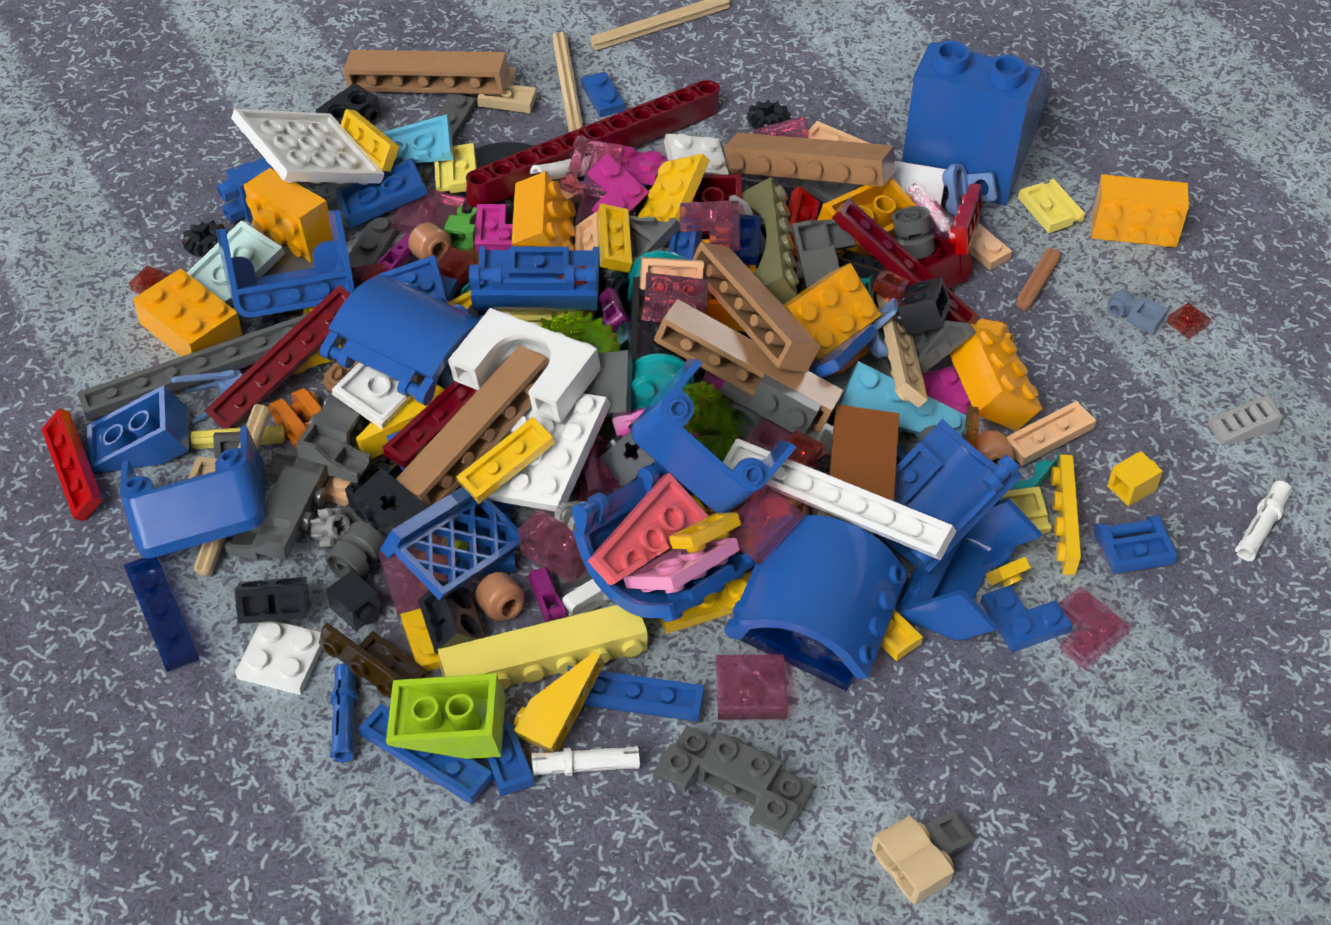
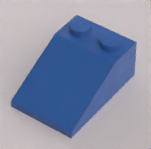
(143, 432)

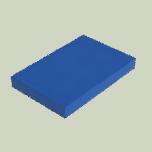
(371, 200)
(843, 353)

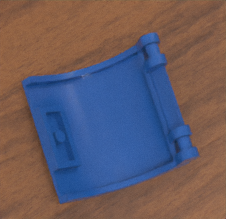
(528, 281)
(398, 333)
(949, 483)
(603, 514)
(827, 585)

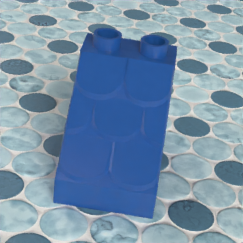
(975, 113)

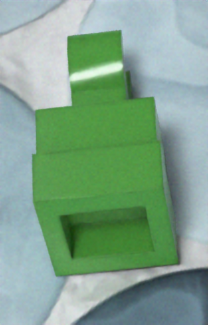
(462, 229)

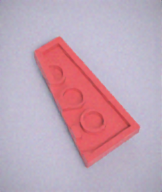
(646, 530)

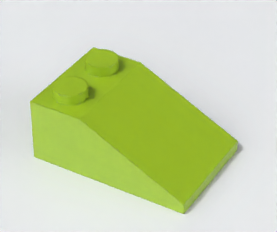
(448, 715)

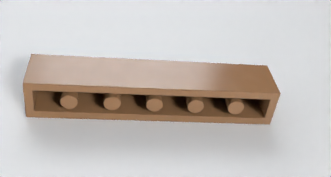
(428, 71)
(810, 159)
(756, 309)
(737, 357)
(475, 427)

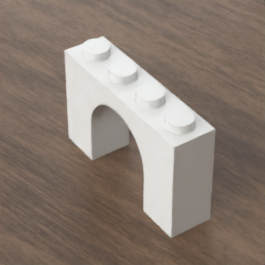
(499, 334)

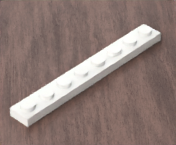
(851, 503)

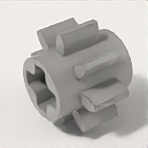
(329, 526)

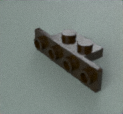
(372, 658)

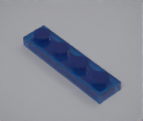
(161, 613)
(802, 653)

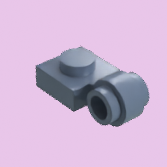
(1143, 314)

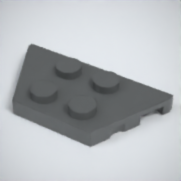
(646, 236)
(939, 342)

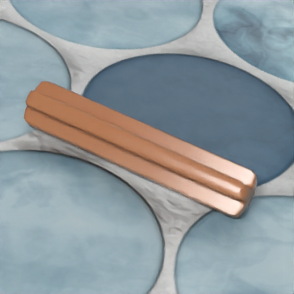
(1038, 279)

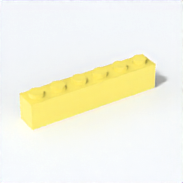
(548, 647)

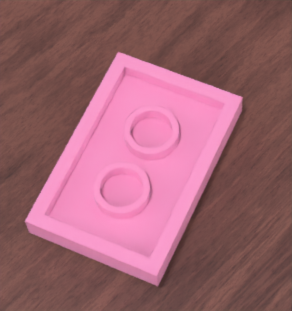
(677, 566)

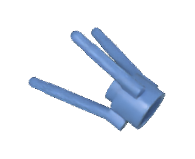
(222, 381)

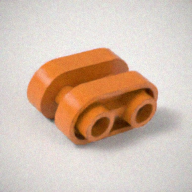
(304, 404)

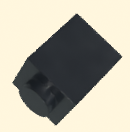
(354, 600)

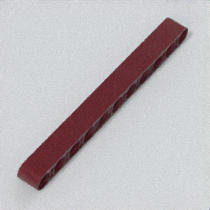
(627, 128)

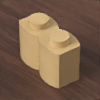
(912, 859)

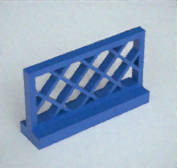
(433, 522)

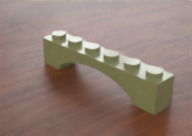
(777, 263)

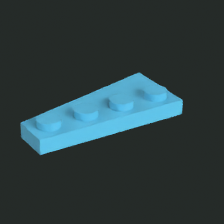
(423, 140)
(876, 391)

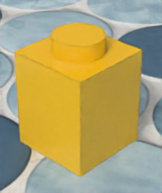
(1134, 478)

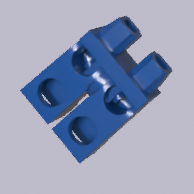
(234, 189)

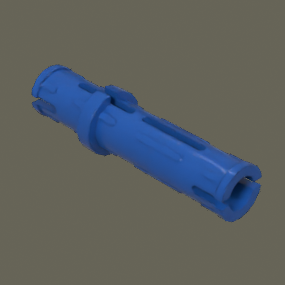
(343, 699)

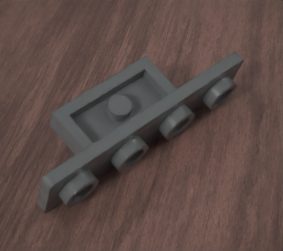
(782, 407)

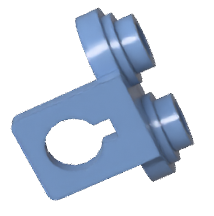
(958, 183)
(877, 345)

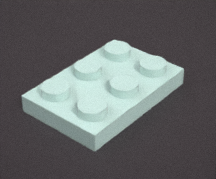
(243, 242)

